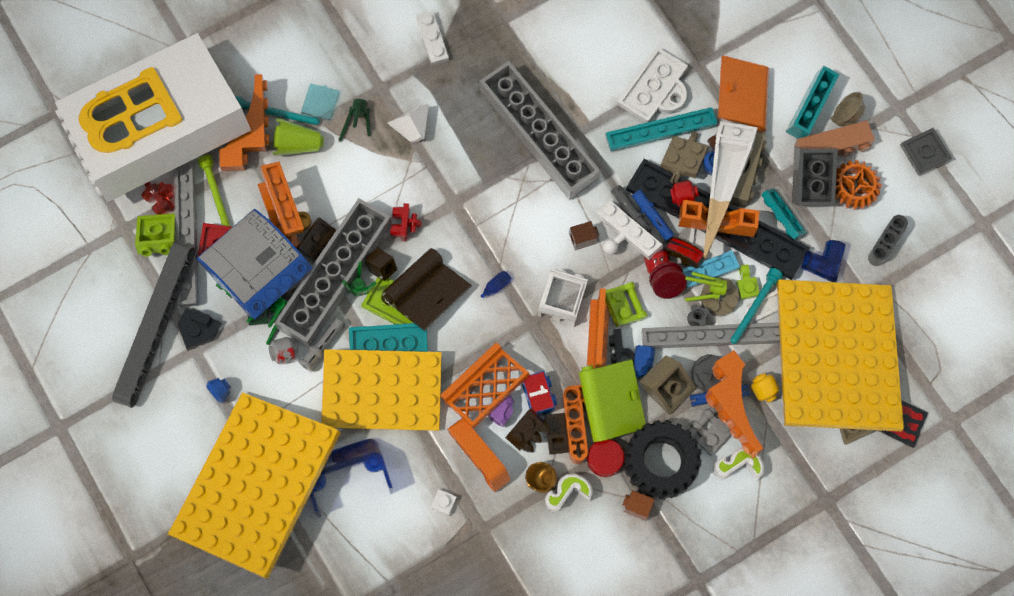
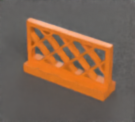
(598, 331)
(461, 387)

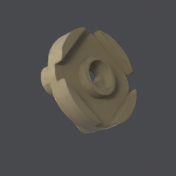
(728, 303)

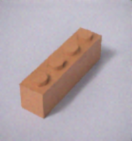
(844, 139)

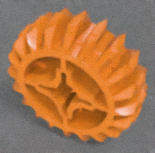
(870, 187)

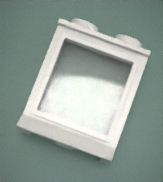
(563, 296)

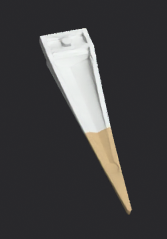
(731, 155)

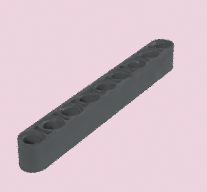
(153, 325)

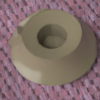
(849, 110)

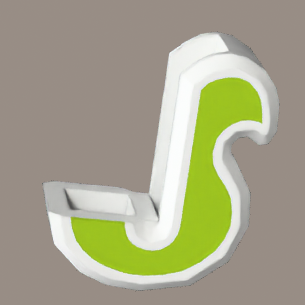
(738, 459)
(564, 489)

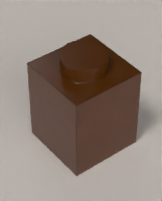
(583, 235)

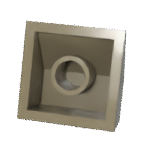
(668, 384)

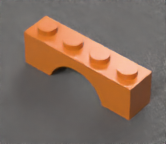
(736, 222)

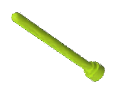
(206, 163)

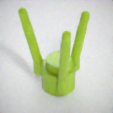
(716, 286)

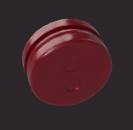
(667, 280)

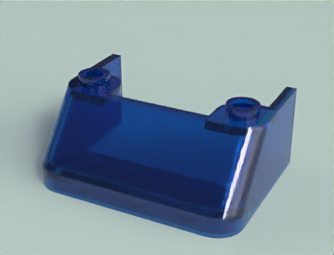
(364, 451)

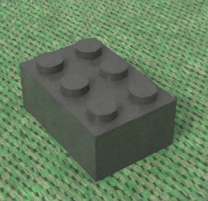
(814, 176)

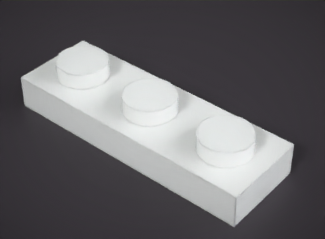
(432, 38)

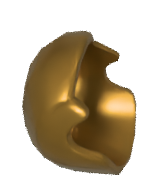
(541, 477)

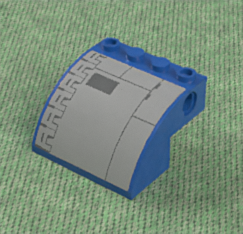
(254, 263)

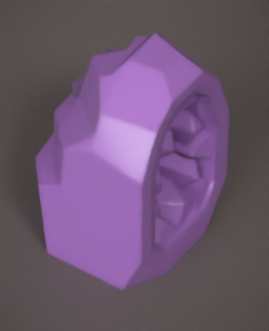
(502, 412)

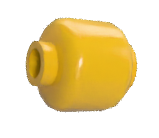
(765, 387)

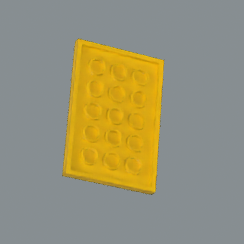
(381, 390)

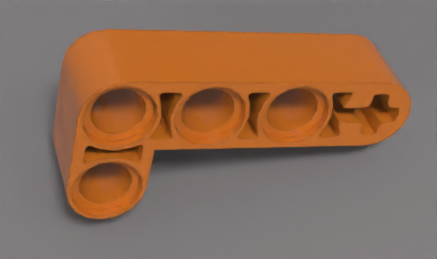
(575, 424)
(480, 454)

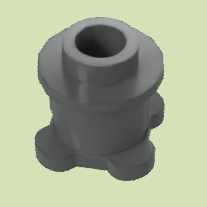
(697, 312)

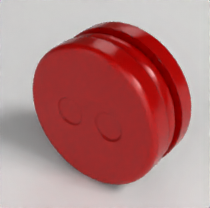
(605, 458)

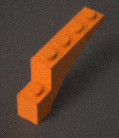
(232, 155)
(728, 402)

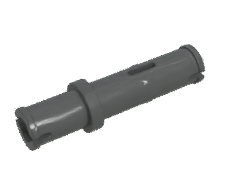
(630, 208)

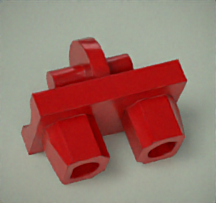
(403, 213)

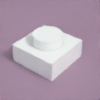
(443, 502)

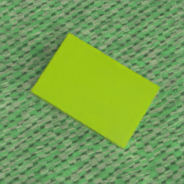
(375, 304)

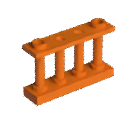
(280, 202)

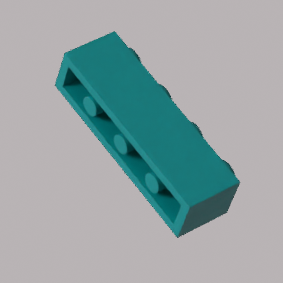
(812, 103)

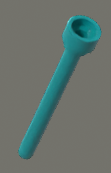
(280, 113)
(773, 276)

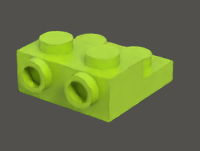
(155, 234)

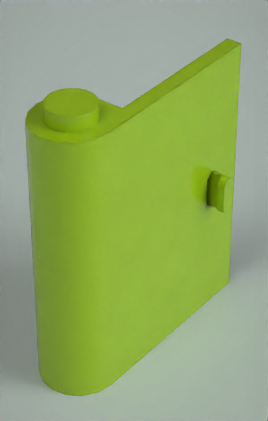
(612, 400)

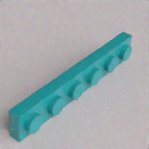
(661, 129)

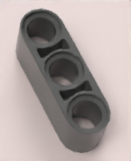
(893, 234)

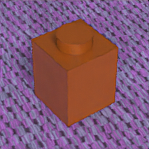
(638, 505)

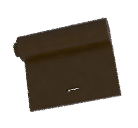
(425, 290)

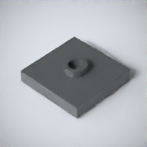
(926, 151)

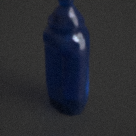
(496, 284)

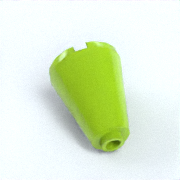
(294, 139)

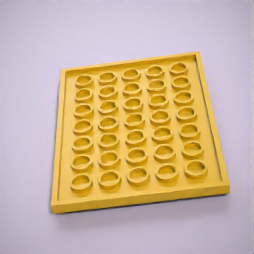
(839, 356)
(254, 484)

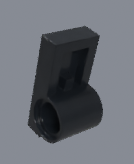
(615, 341)

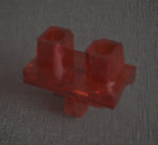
(162, 194)

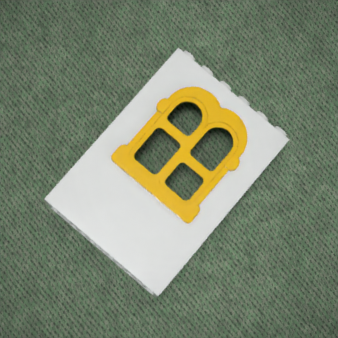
(197, 120)

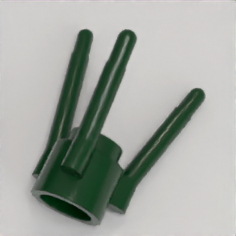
(358, 110)

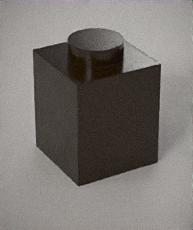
(381, 264)

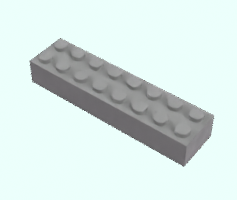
(539, 130)
(323, 285)

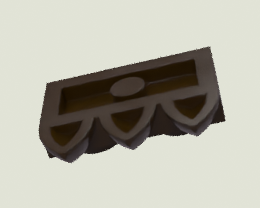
(316, 238)
(527, 430)

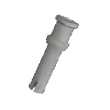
(316, 352)

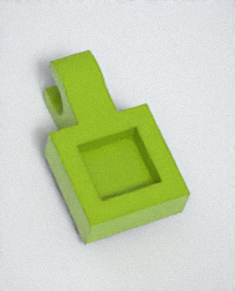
(747, 286)

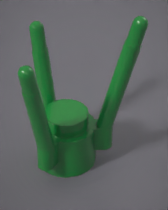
(358, 285)
(276, 309)

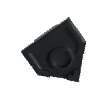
(197, 328)

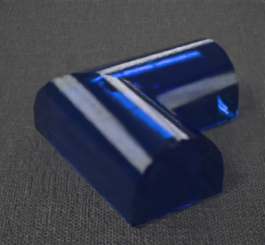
(829, 264)

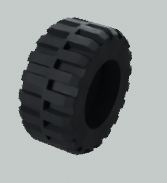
(678, 439)

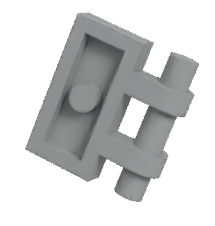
(714, 436)

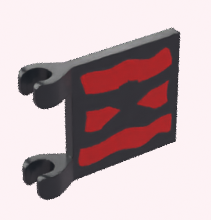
(912, 421)

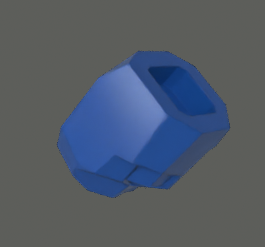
(643, 360)

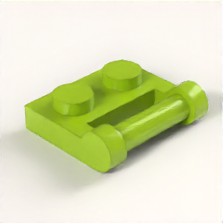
(620, 308)

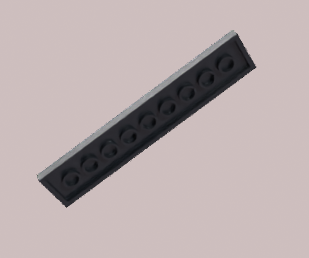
(766, 247)

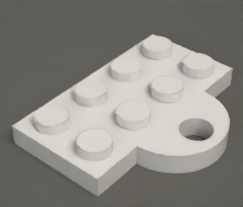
(655, 86)

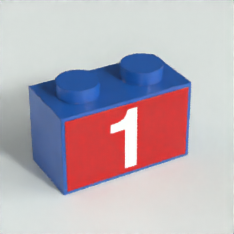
(538, 393)

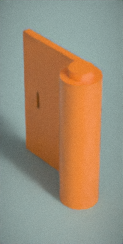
(743, 92)

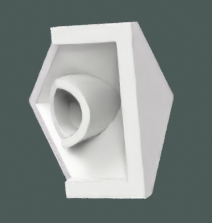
(412, 123)

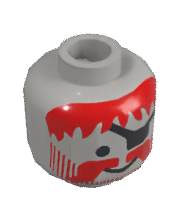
(283, 350)

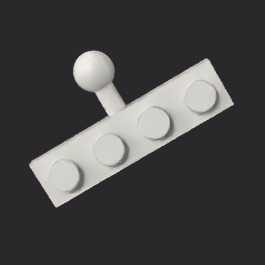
(627, 230)

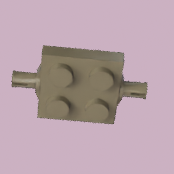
(684, 157)

